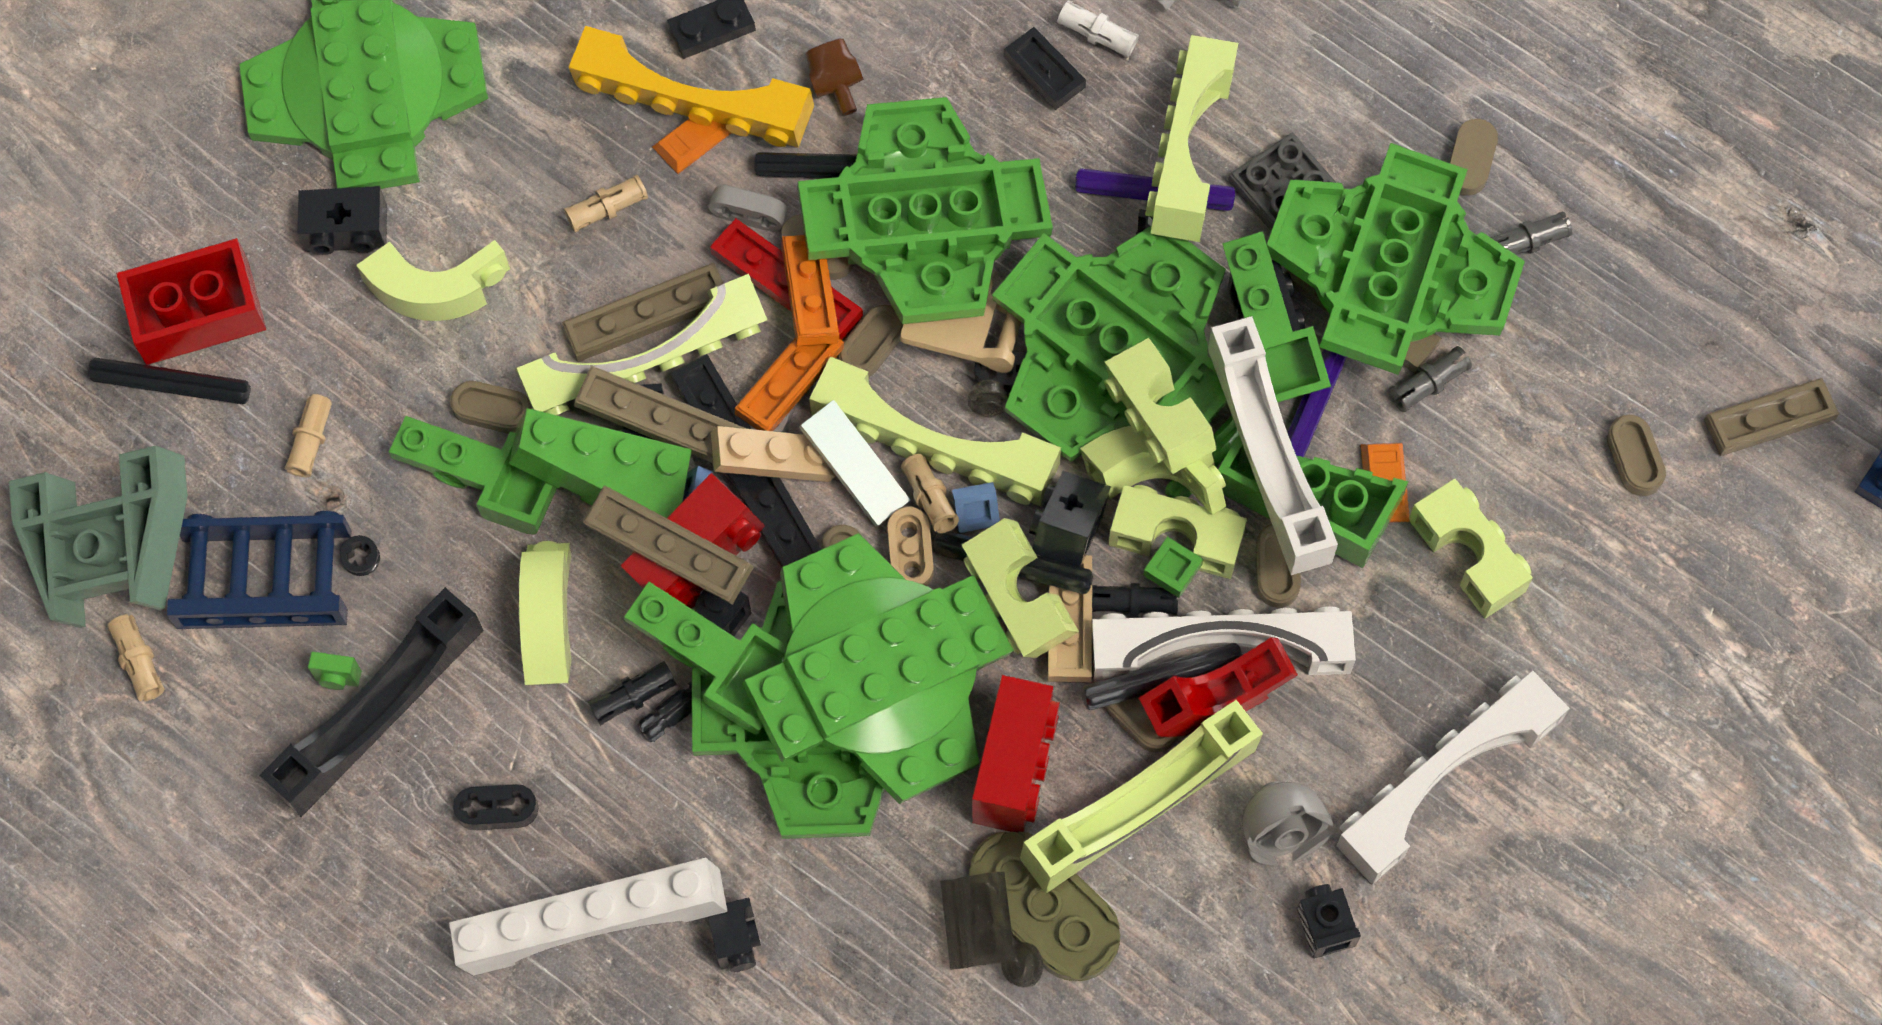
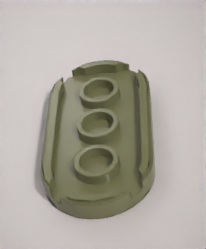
(1067, 925)

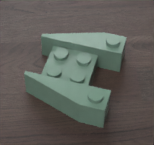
(103, 543)

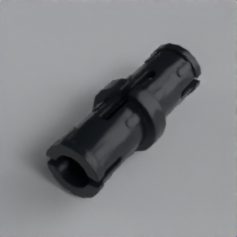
(1133, 599)
(632, 693)

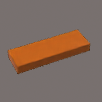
(809, 294)
(785, 384)

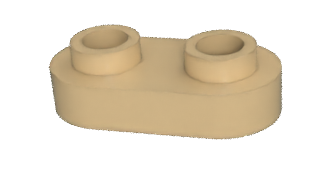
(911, 551)

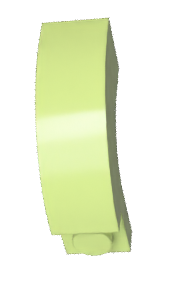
(432, 294)
(1123, 460)
(544, 613)

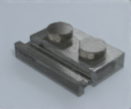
(977, 920)

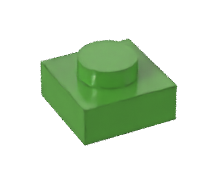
(1173, 567)
(334, 670)

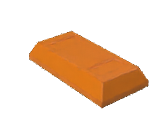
(689, 143)
(1387, 462)

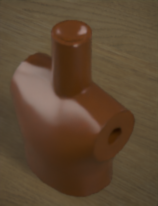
(834, 71)

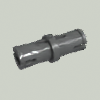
(1536, 234)
(1430, 379)

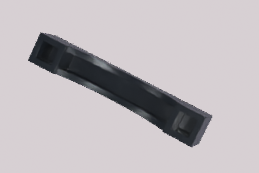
(320, 759)

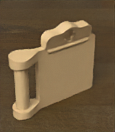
(967, 337)

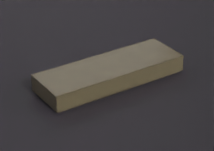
(1771, 416)

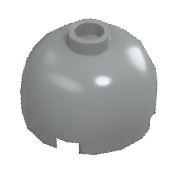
(1284, 821)

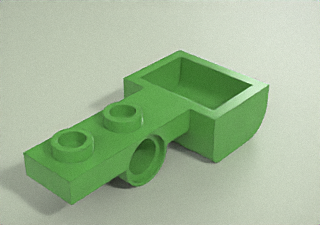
(1291, 356)
(508, 493)
(710, 649)

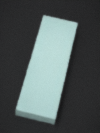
(854, 463)

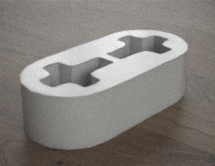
(748, 207)

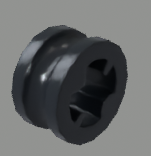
(347, 552)

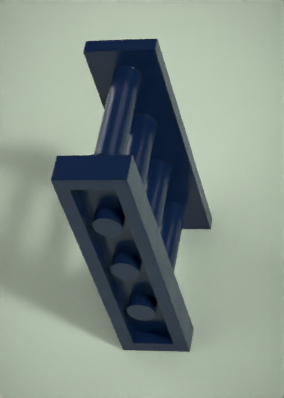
(279, 606)

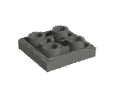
(1267, 176)

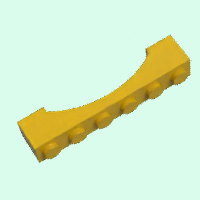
(770, 112)

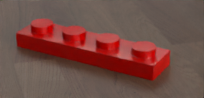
(754, 255)

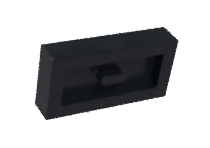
(710, 26)
(1044, 68)

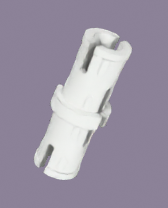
(1098, 28)

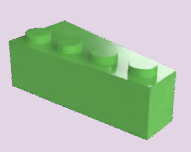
(591, 456)
(1354, 501)

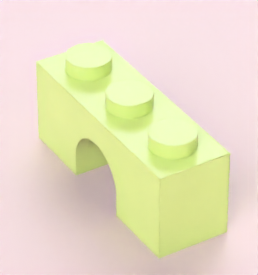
(1174, 433)
(1146, 515)
(1455, 517)
(997, 559)

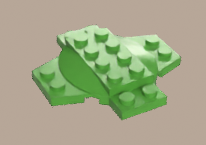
(364, 87)
(924, 210)
(1394, 259)
(1095, 308)
(878, 668)
(810, 794)

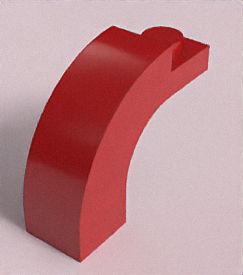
(1184, 703)

